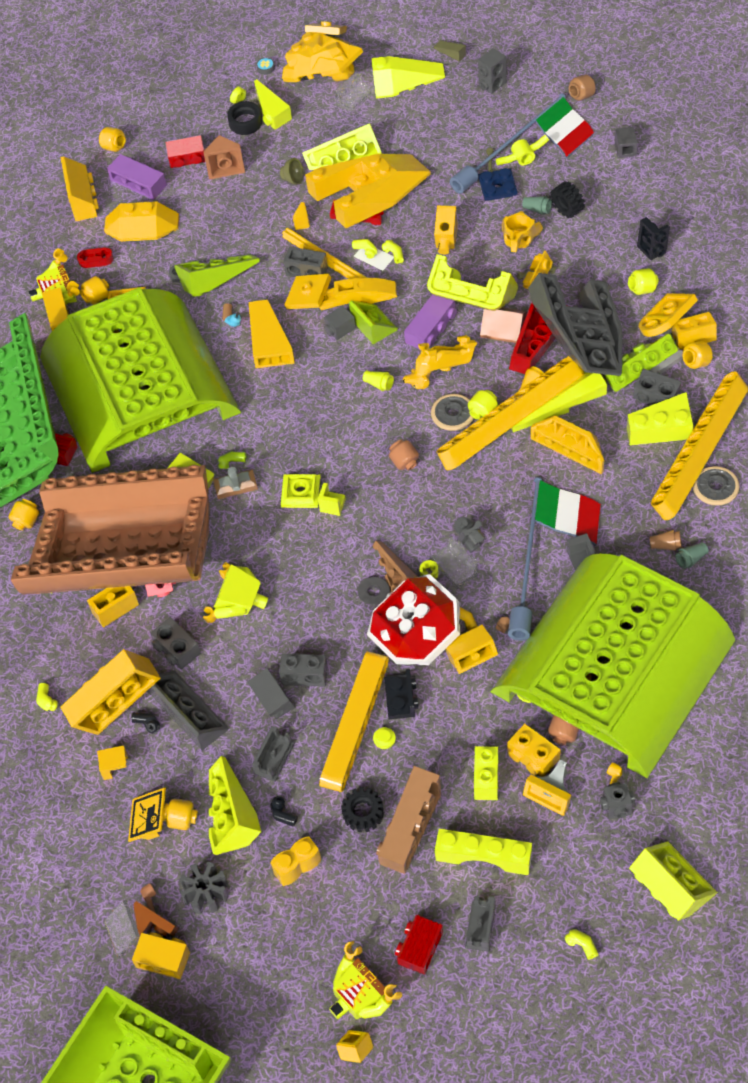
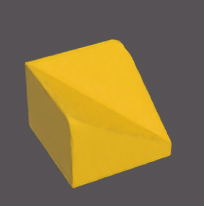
(300, 217)
(354, 1046)

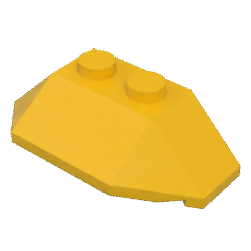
(141, 221)
(569, 441)

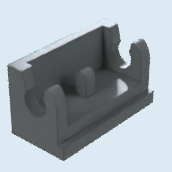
(270, 694)
(272, 754)
(480, 924)

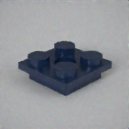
(501, 177)

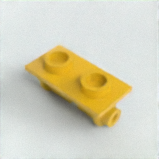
(541, 264)

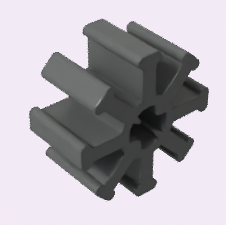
(193, 890)

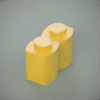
(299, 859)

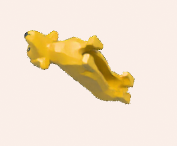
(439, 358)

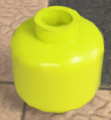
(643, 281)
(482, 403)

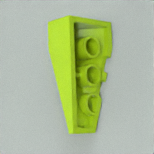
(204, 277)

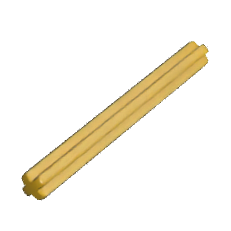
(332, 261)

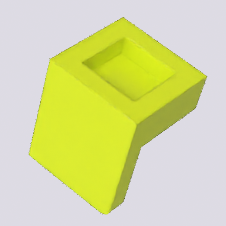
(330, 502)

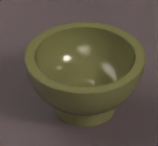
(292, 171)

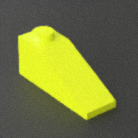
(273, 109)

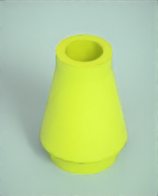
(380, 380)

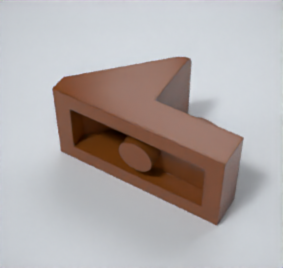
(146, 919)

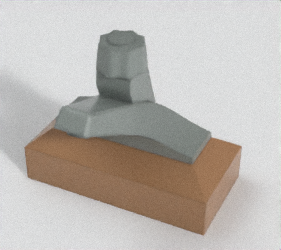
(235, 483)

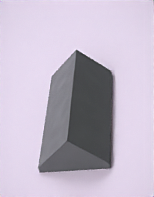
(187, 709)

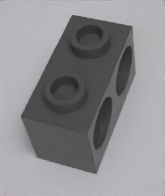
(492, 71)
(304, 262)
(655, 388)
(178, 641)
(303, 670)

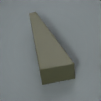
(453, 50)

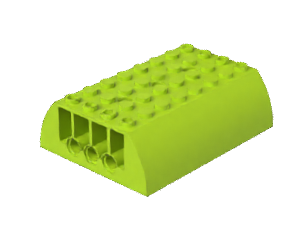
(127, 1042)

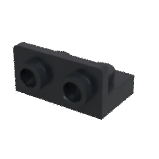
(652, 240)
(400, 696)

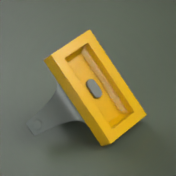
(549, 789)

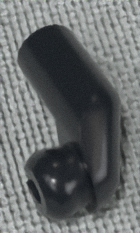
(148, 719)
(279, 812)

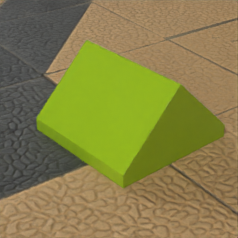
(371, 321)

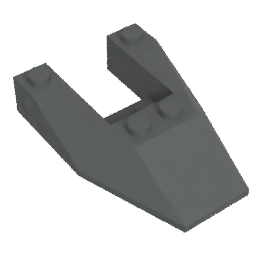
(586, 334)

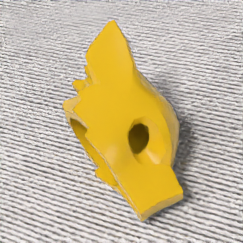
(519, 230)

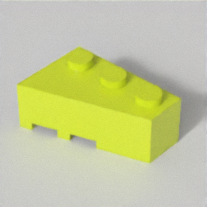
(661, 422)

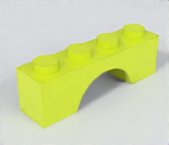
(507, 854)

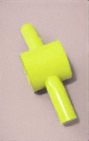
(523, 152)

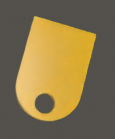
(666, 313)

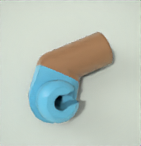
(228, 317)

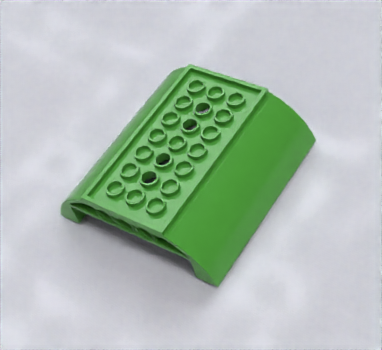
(24, 416)

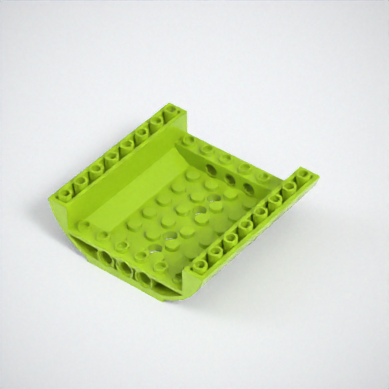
(97, 377)
(652, 668)

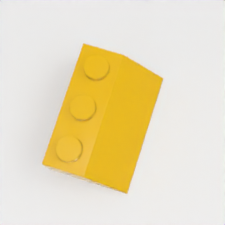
(79, 189)

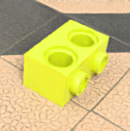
(486, 773)

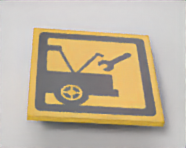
(147, 815)

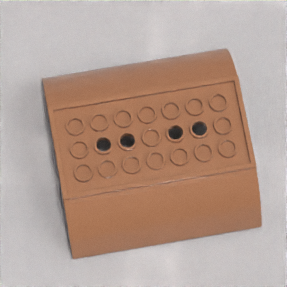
(119, 531)

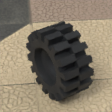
(567, 199)
(356, 798)

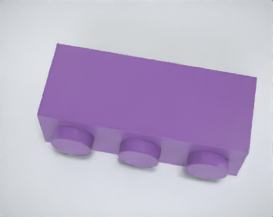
(137, 176)
(430, 321)

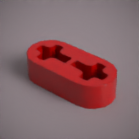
(95, 257)

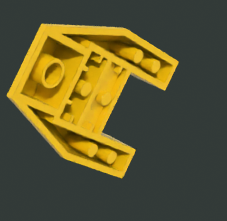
(376, 180)

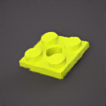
(305, 499)

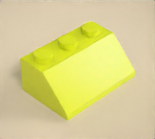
(672, 880)

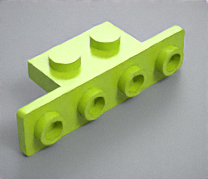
(642, 357)

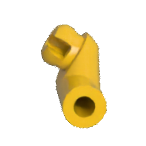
(468, 619)

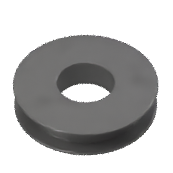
(373, 582)

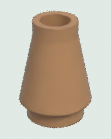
(668, 541)

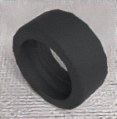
(243, 108)

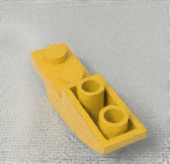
(359, 289)

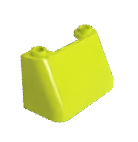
(447, 283)

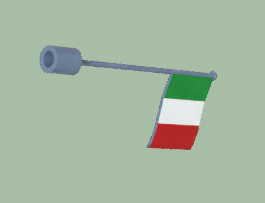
(557, 122)
(563, 513)

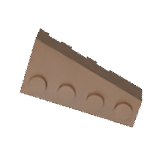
(410, 820)

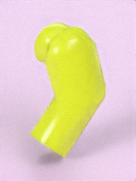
(367, 245)
(390, 245)
(44, 700)
(584, 940)

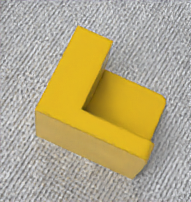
(111, 759)

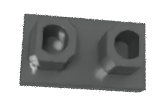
(469, 534)

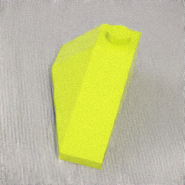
(399, 74)
(347, 147)
(232, 813)

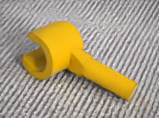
(615, 771)

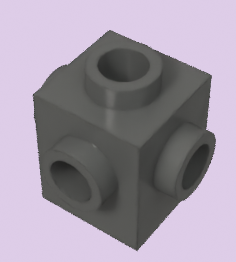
(617, 800)

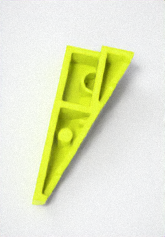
(582, 390)

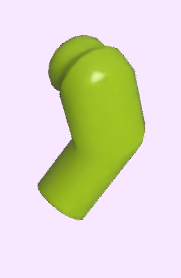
(231, 457)

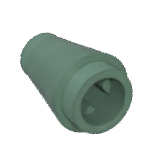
(538, 204)
(691, 555)

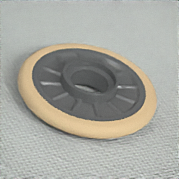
(451, 422)
(712, 496)

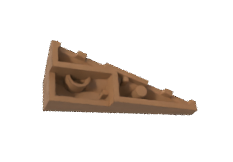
(396, 569)

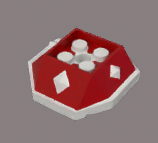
(426, 632)

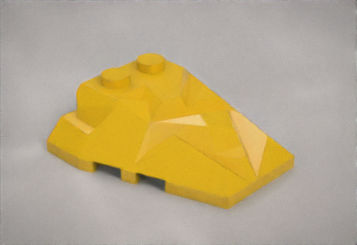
(318, 54)

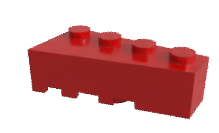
(532, 342)

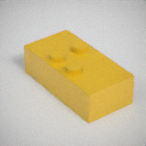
(110, 692)

